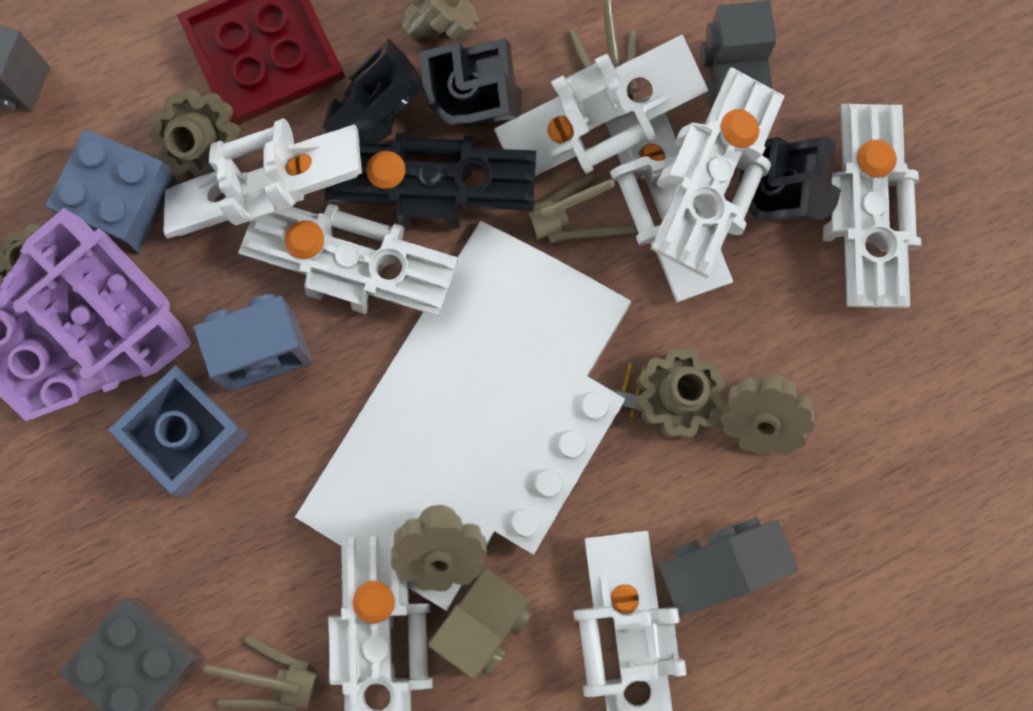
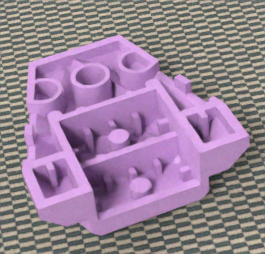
(78, 319)

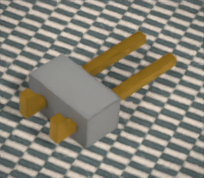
(630, 399)

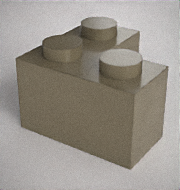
(480, 624)

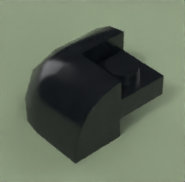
(471, 83)
(375, 95)
(797, 182)

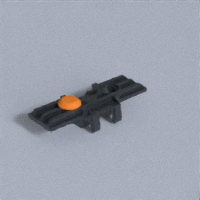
(438, 188)

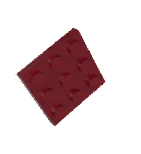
(260, 52)

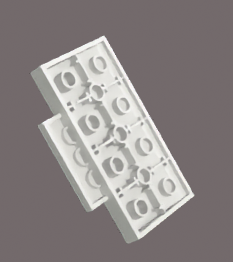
(480, 405)

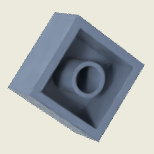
(112, 189)
(252, 343)
(178, 432)

